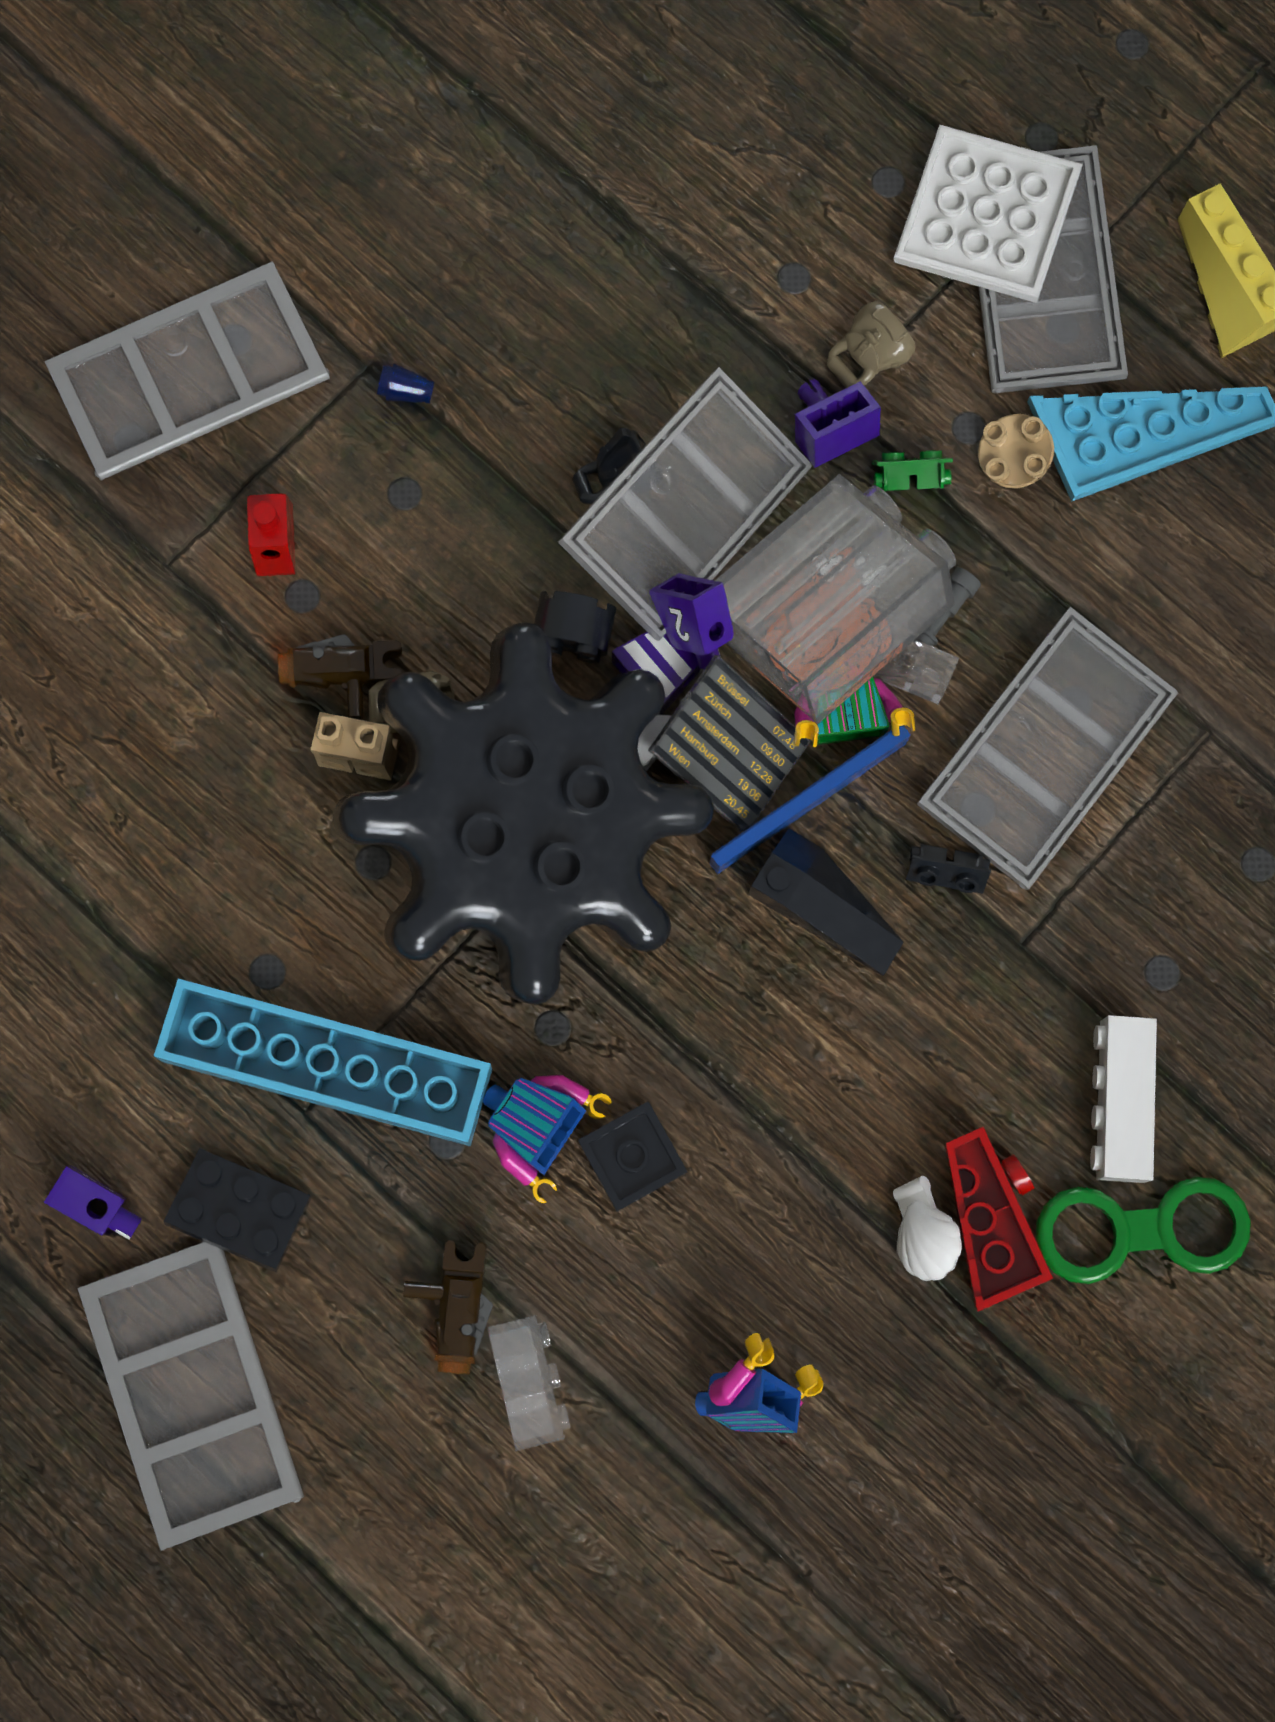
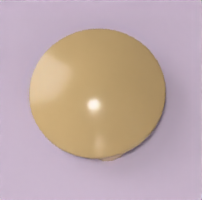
(1015, 450)

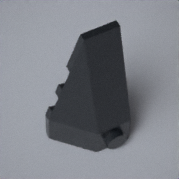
(818, 896)

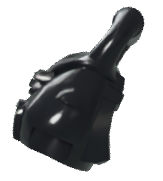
(609, 463)

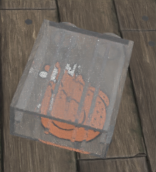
(835, 595)

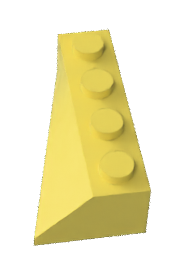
(1230, 270)

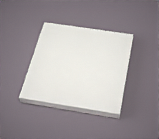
(988, 213)

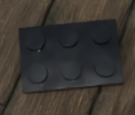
(237, 1210)

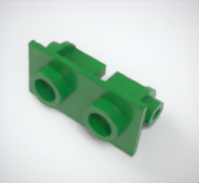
(928, 470)

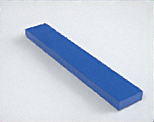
(808, 799)

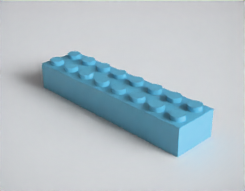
(323, 1062)

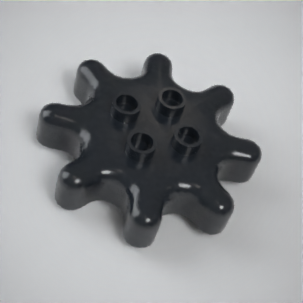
(523, 813)

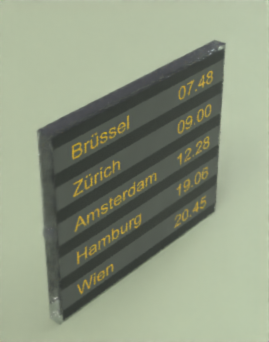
(729, 744)

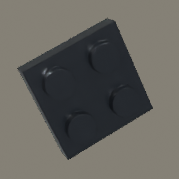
(632, 1156)

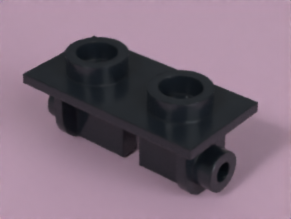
(966, 873)

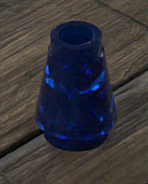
(404, 385)

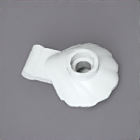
(927, 1237)

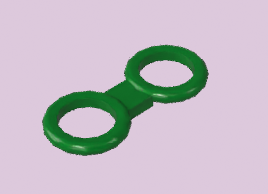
(1143, 1230)

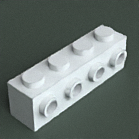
(1125, 1099)

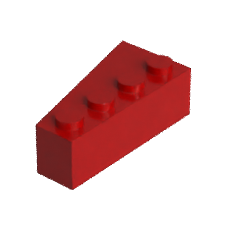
(994, 1231)

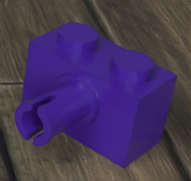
(835, 422)

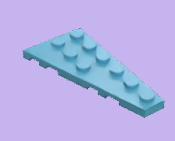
(1136, 433)

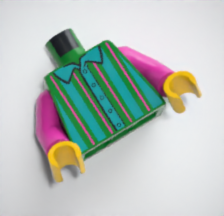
(859, 717)

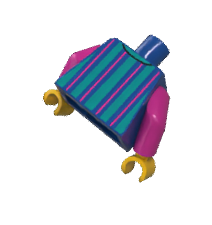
(535, 1123)
(754, 1398)

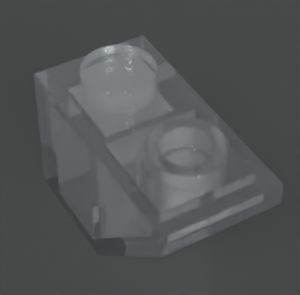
(920, 671)

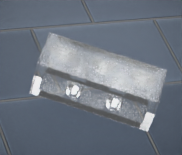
(528, 1382)

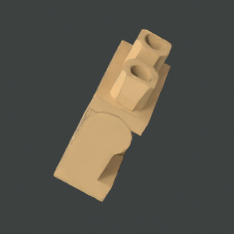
(354, 743)

